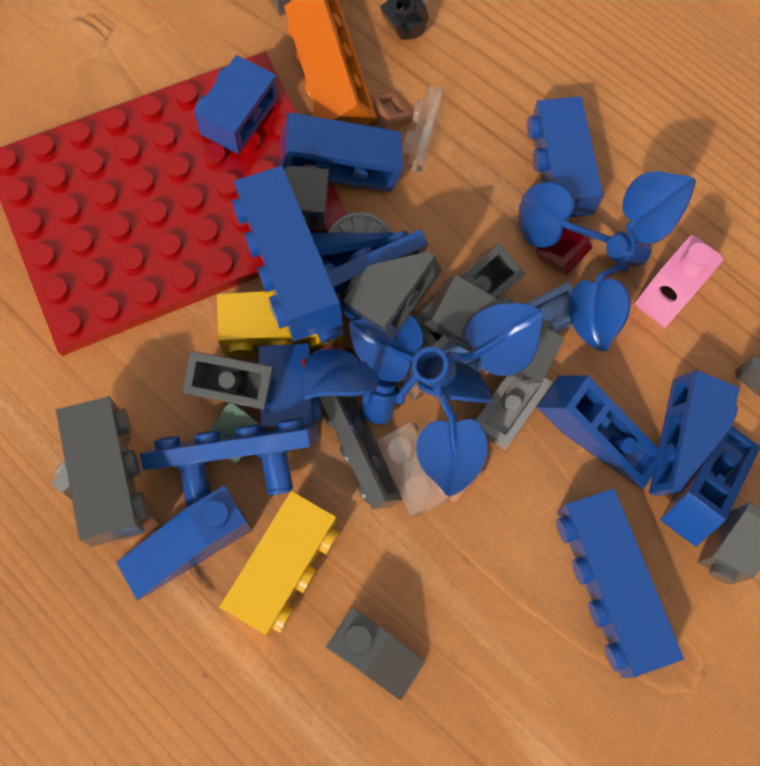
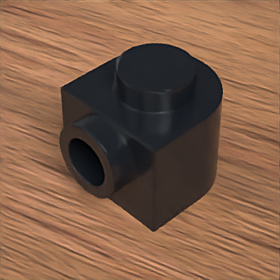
(408, 22)

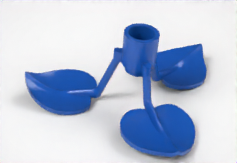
(651, 203)
(505, 342)
(341, 374)

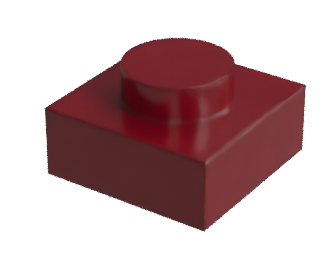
(566, 252)

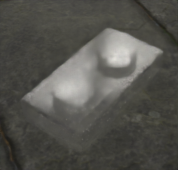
(419, 141)
(414, 485)

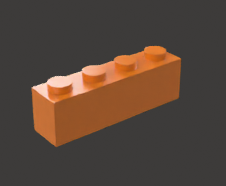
(329, 61)

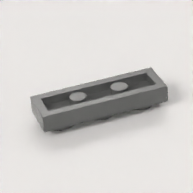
(361, 451)

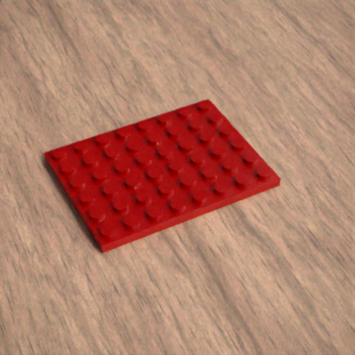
(135, 210)

